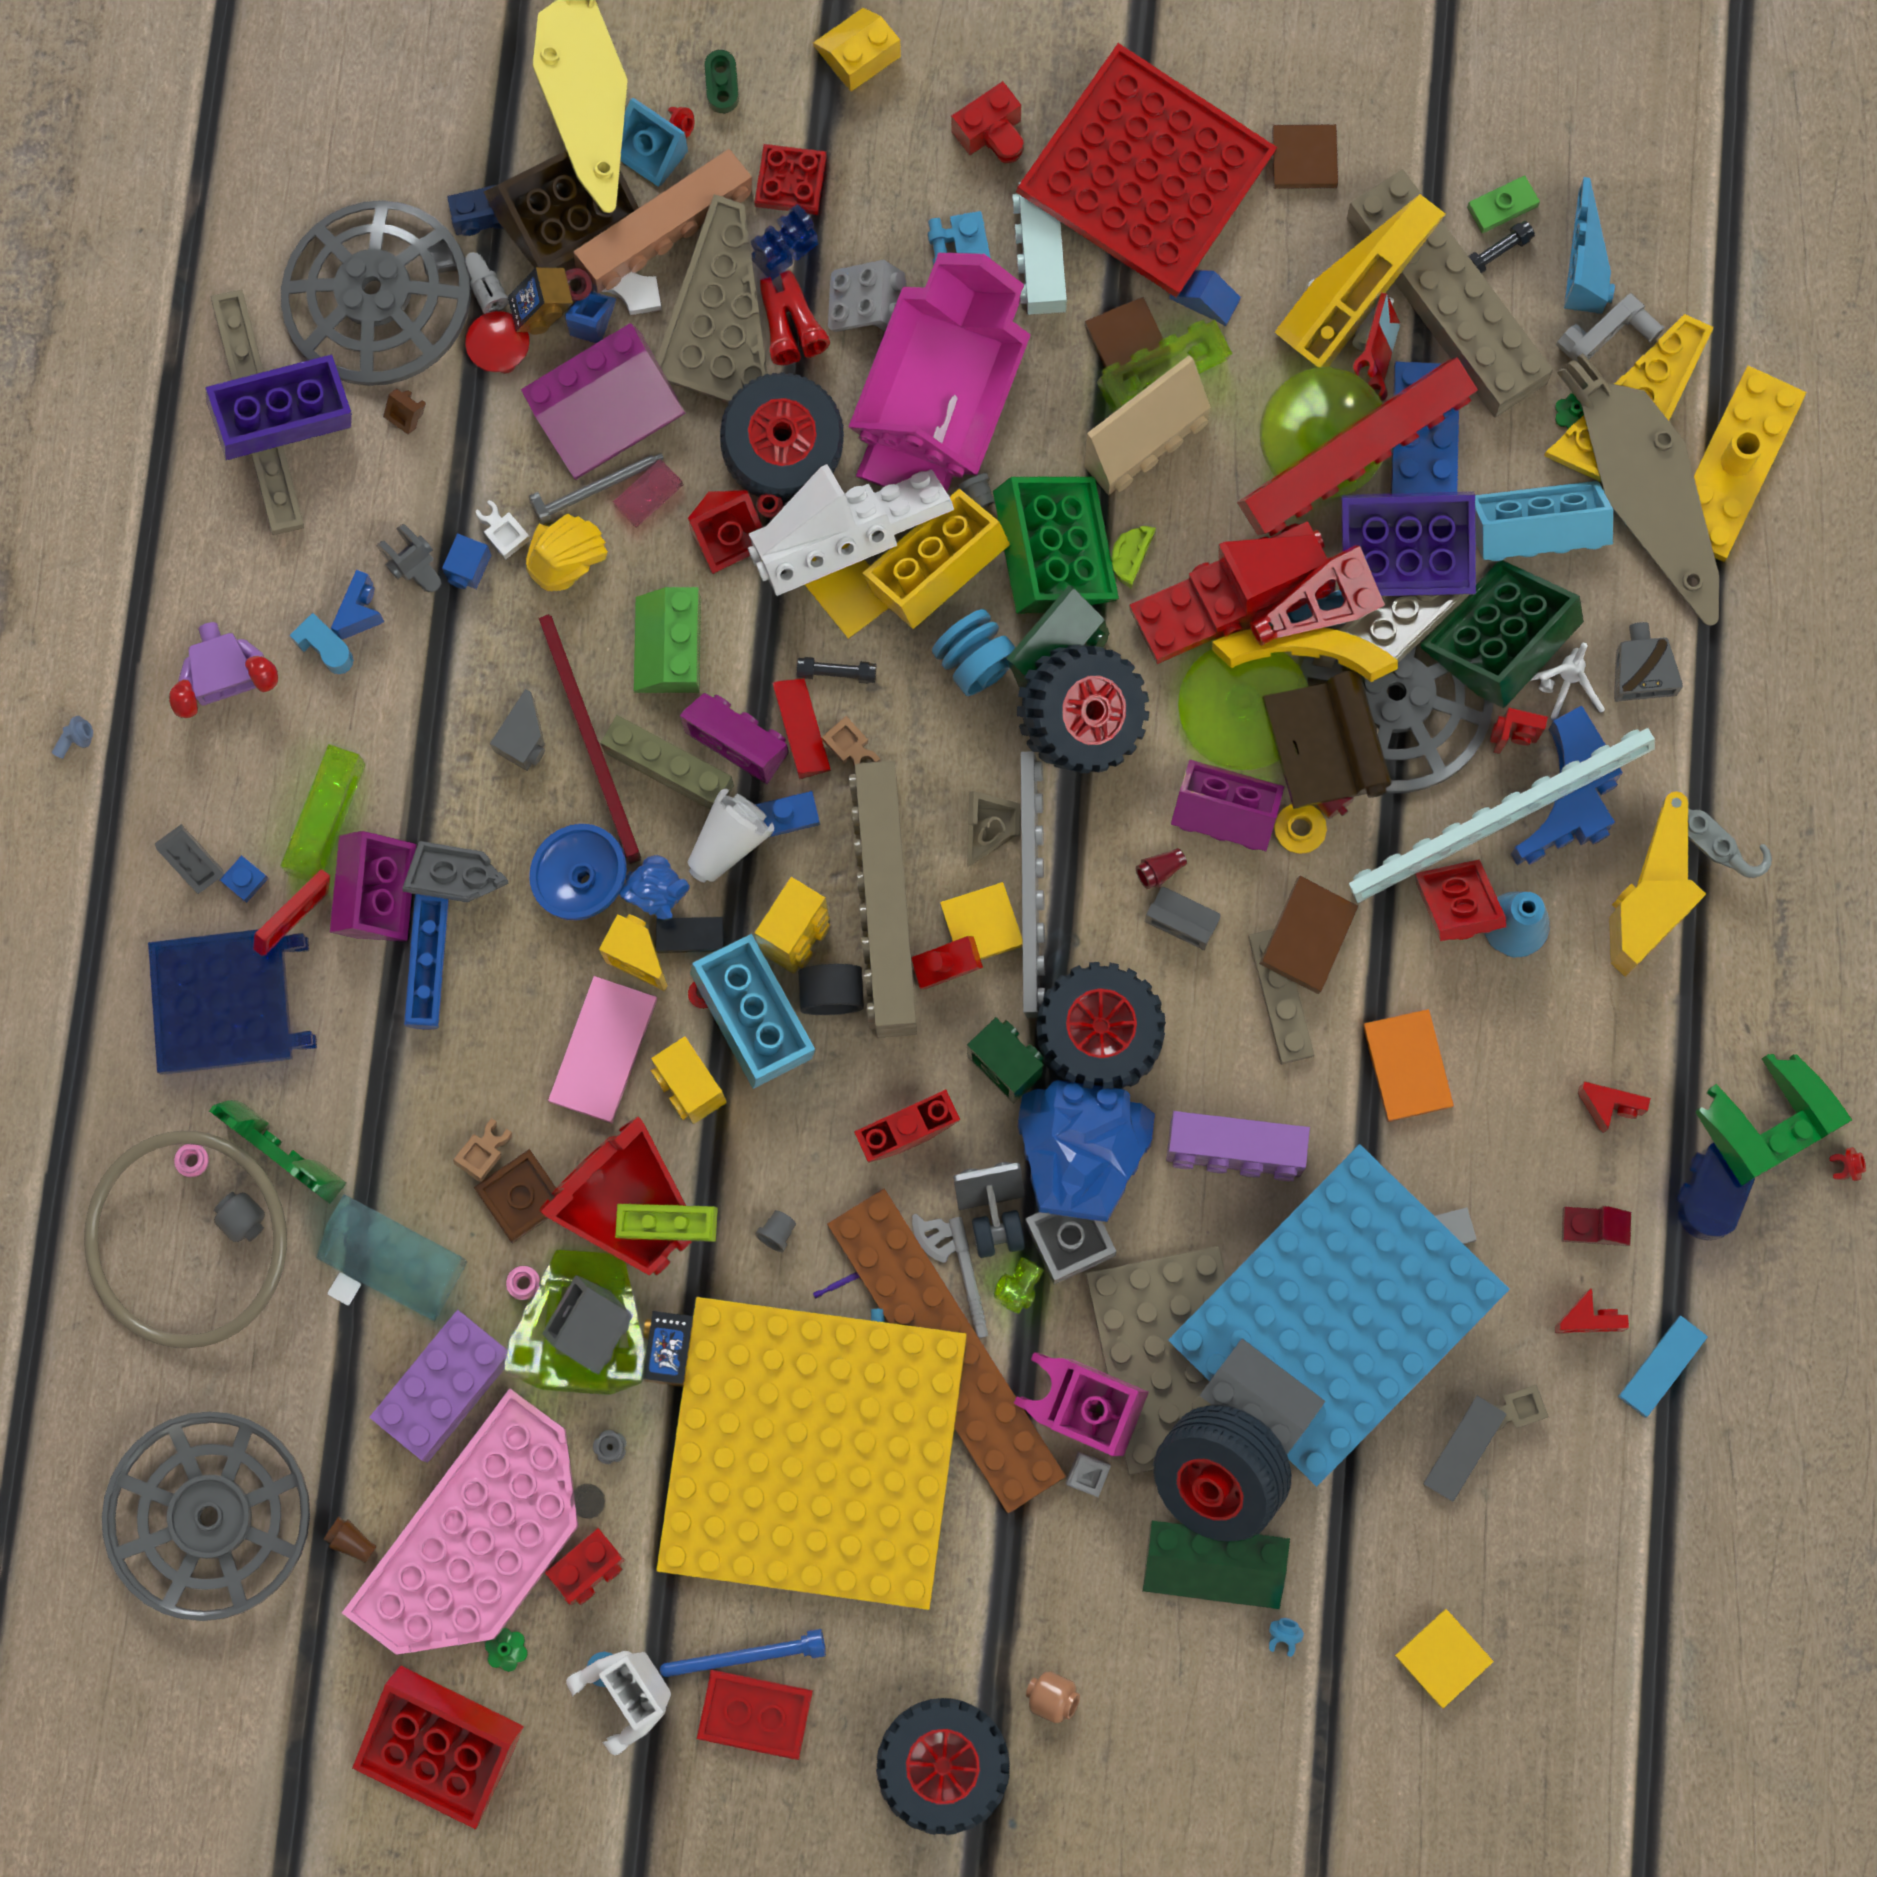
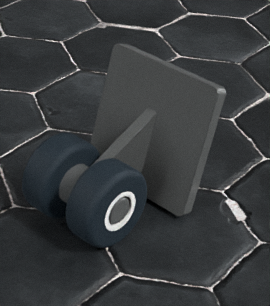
(990, 1187)

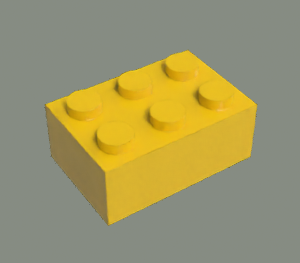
(793, 926)

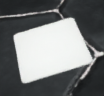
(344, 1288)

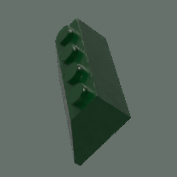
(1215, 1570)

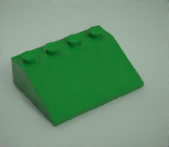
(1054, 541)

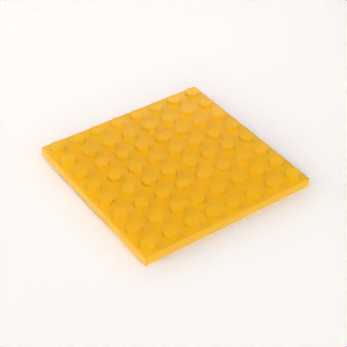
(812, 1453)

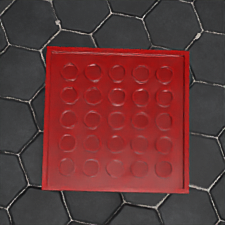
(1146, 170)

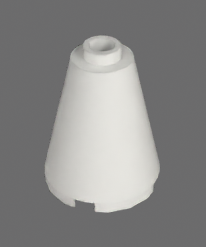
(727, 836)

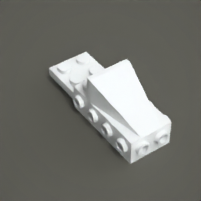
(826, 518)

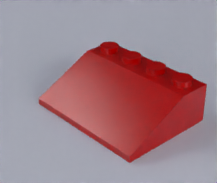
(437, 1746)

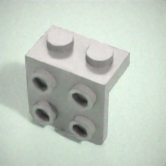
(864, 295)

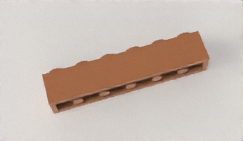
(661, 222)

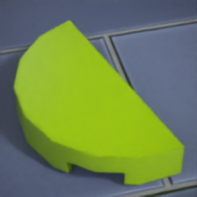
(1130, 552)

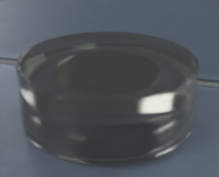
(588, 1501)

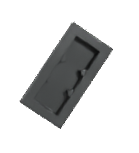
(189, 859)

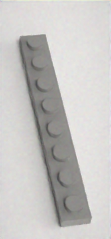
(1032, 870)

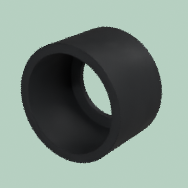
(831, 989)

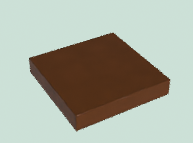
(1305, 156)
(1123, 332)
(517, 1194)

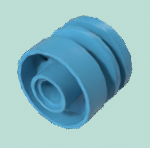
(973, 650)

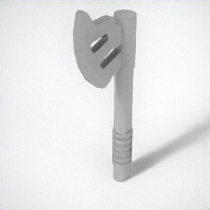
(959, 1244)

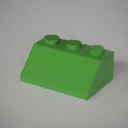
(667, 641)

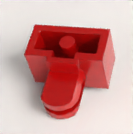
(991, 123)

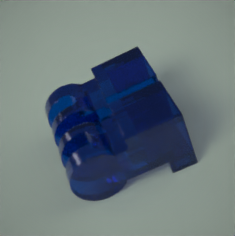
(776, 248)

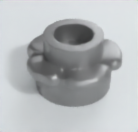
(600, 1447)

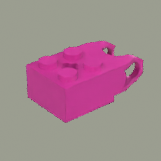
(1073, 1404)

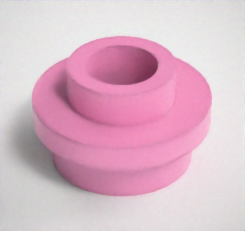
(184, 1153)
(518, 1273)

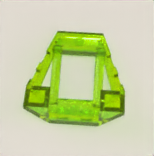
(537, 1361)

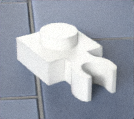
(503, 532)

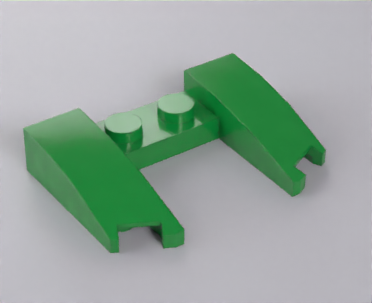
(250, 1126)
(1753, 1154)

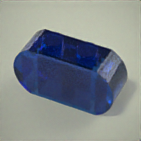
(1712, 1198)

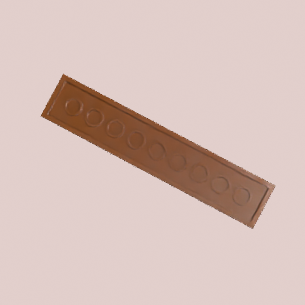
(914, 1295)

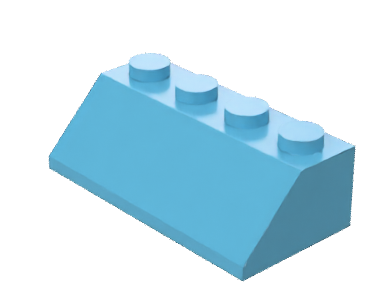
(1543, 520)

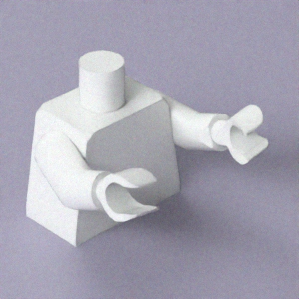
(635, 1688)

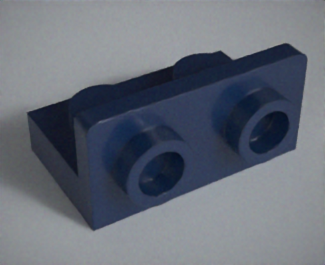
(472, 212)

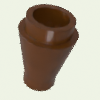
(349, 1540)

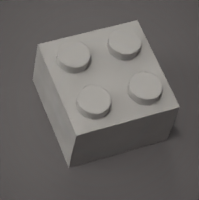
(1069, 1243)

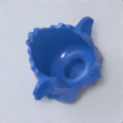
(654, 887)

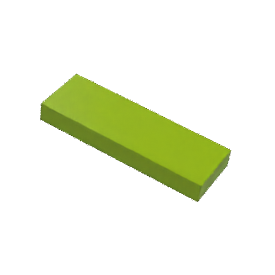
(666, 1222)

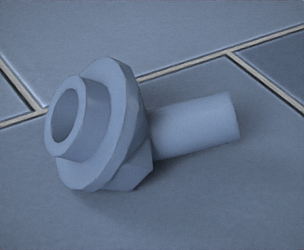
(77, 731)

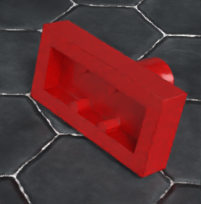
(947, 962)

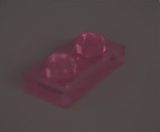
(648, 493)

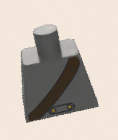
(1645, 667)

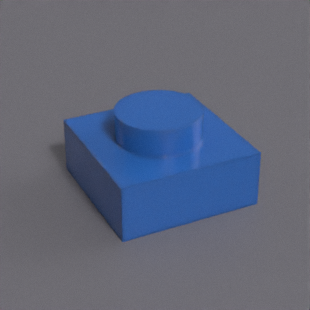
(244, 879)

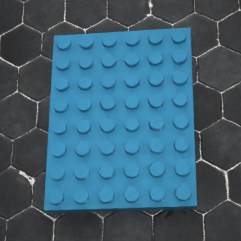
(1348, 1301)

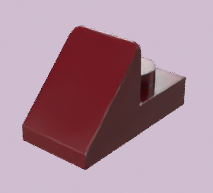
(1596, 1226)

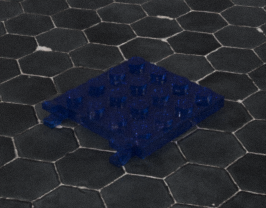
(222, 1002)

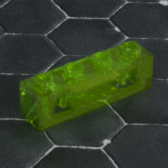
(1210, 343)
(323, 813)

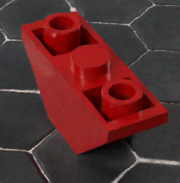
(907, 1127)

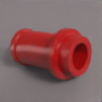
(763, 508)

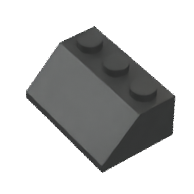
(1264, 1391)

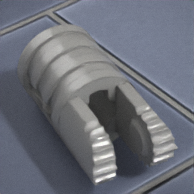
(483, 279)

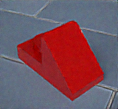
(1602, 1100)
(1582, 1318)

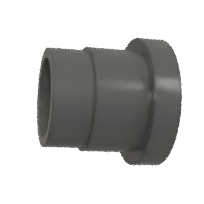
(978, 489)
(776, 1231)

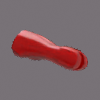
(782, 344)

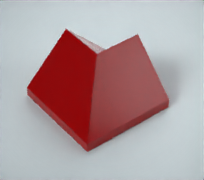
(723, 527)

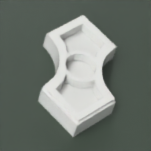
(638, 293)

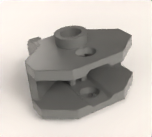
(411, 561)

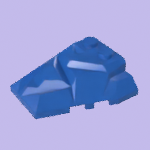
(1082, 1146)

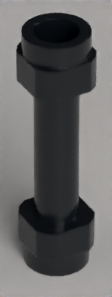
(1520, 234)
(864, 672)

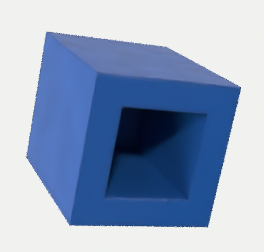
(466, 562)

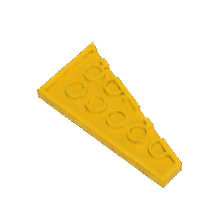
(1659, 372)

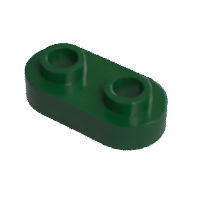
(721, 83)

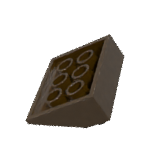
(552, 211)

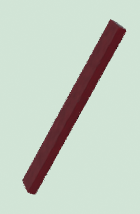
(590, 739)

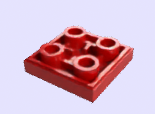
(790, 178)

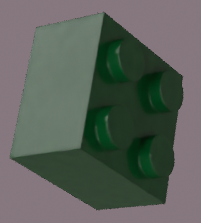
(1005, 1059)

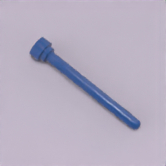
(809, 1645)

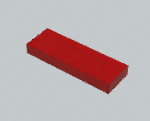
(291, 912)

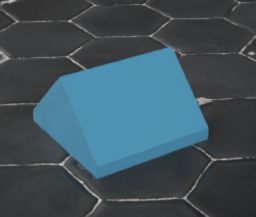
(651, 143)

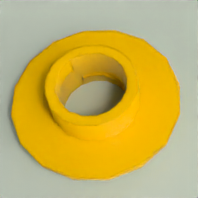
(1297, 843)

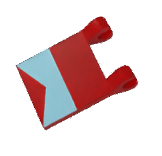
(1379, 345)

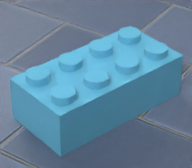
(752, 1011)

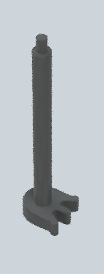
(544, 511)

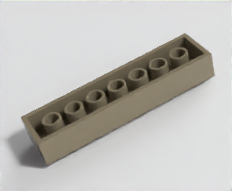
(1458, 304)
(885, 896)

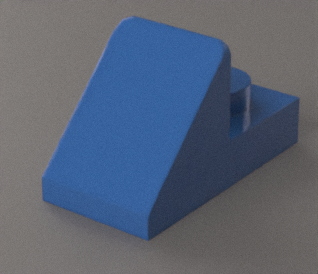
(352, 615)

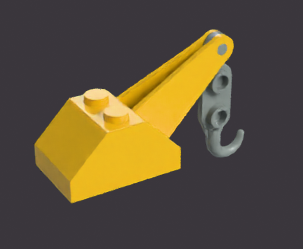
(1663, 890)

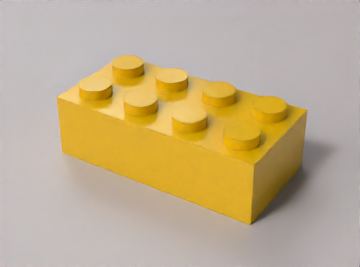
(936, 559)

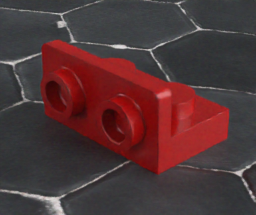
(1519, 726)
(585, 1567)

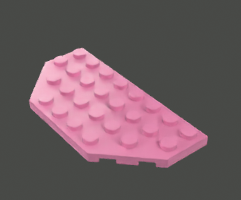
(475, 1538)

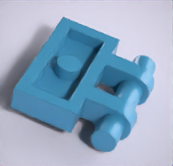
(966, 232)

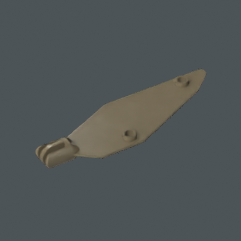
(1649, 482)

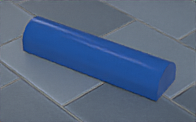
(426, 962)

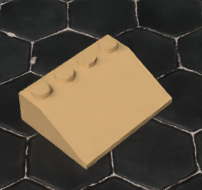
(1147, 427)

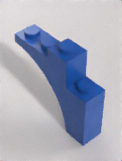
(1582, 810)

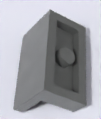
(1182, 918)

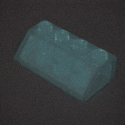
(390, 1257)

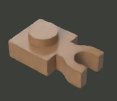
(848, 743)
(481, 1154)

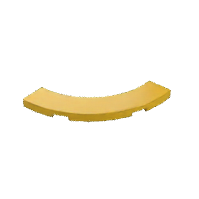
(1349, 650)

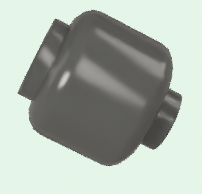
(239, 1217)

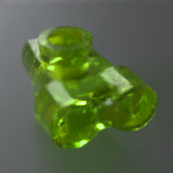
(1018, 1289)

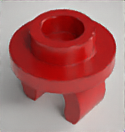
(683, 119)
(1853, 1162)

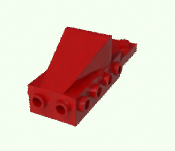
(1231, 591)

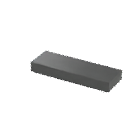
(1464, 1448)

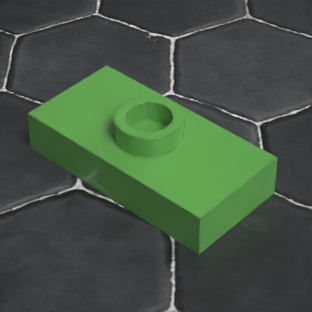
(1503, 204)

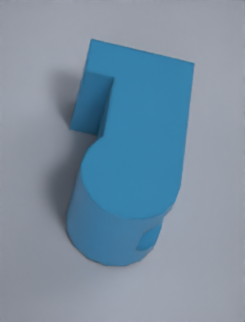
(325, 642)

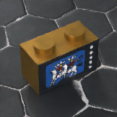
(540, 300)
(667, 1348)

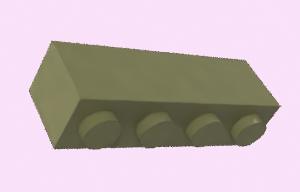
(665, 762)

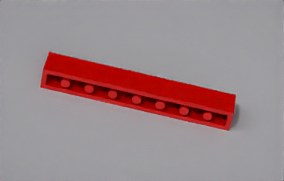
(1358, 446)

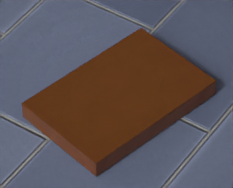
(1308, 935)

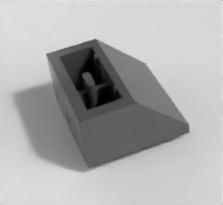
(588, 1324)

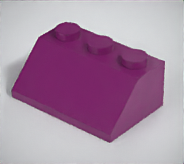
(735, 736)
(1227, 805)
(370, 887)

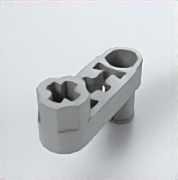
(1628, 311)

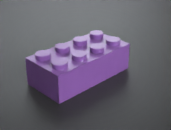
(1237, 1145)
(441, 1387)

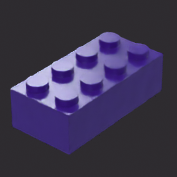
(278, 407)

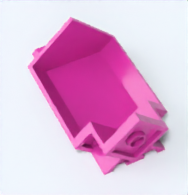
(938, 345)

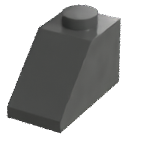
(521, 734)

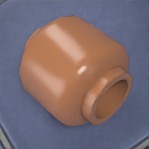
(1052, 1697)

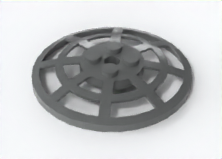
(387, 303)
(1411, 712)
(185, 1516)

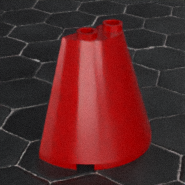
(618, 1172)

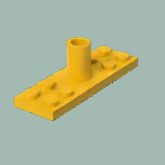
(1743, 453)

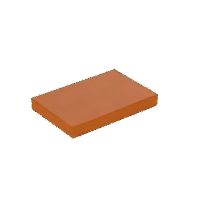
(1408, 1065)

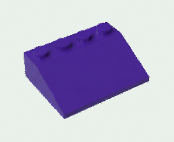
(1414, 540)

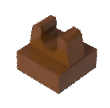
(403, 410)

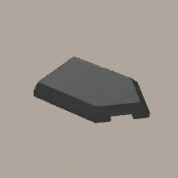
(451, 873)

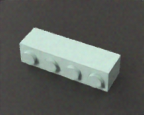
(1041, 258)

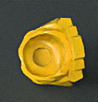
(564, 552)

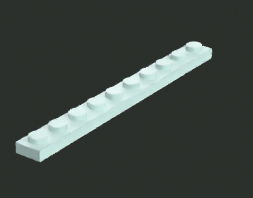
(1512, 809)

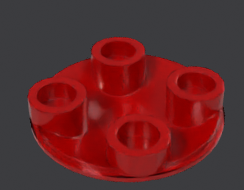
(495, 343)

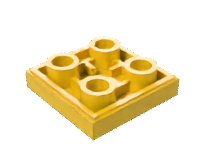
(986, 917)
(1443, 1658)

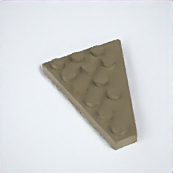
(716, 324)

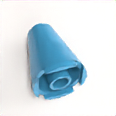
(1525, 925)

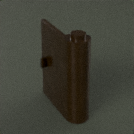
(1333, 741)

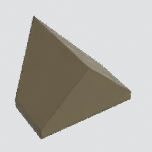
(990, 824)

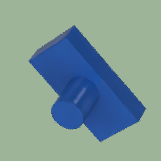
(790, 813)

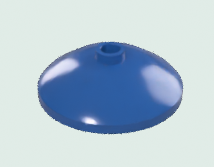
(569, 857)

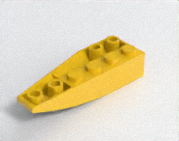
(1352, 286)

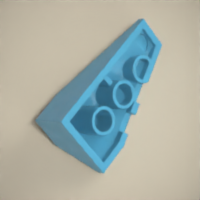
(1589, 267)

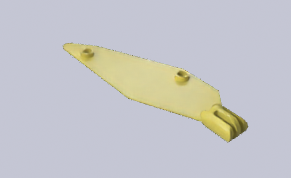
(583, 92)

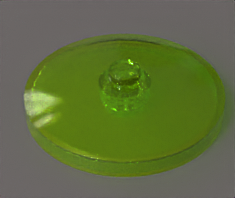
(1310, 412)
(1225, 708)

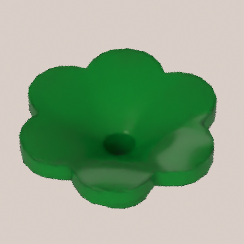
(1566, 411)
(515, 1650)

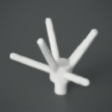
(1571, 671)

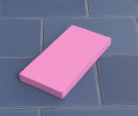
(602, 1049)

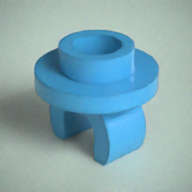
(1285, 1631)

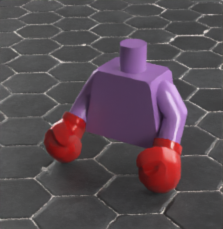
(219, 670)

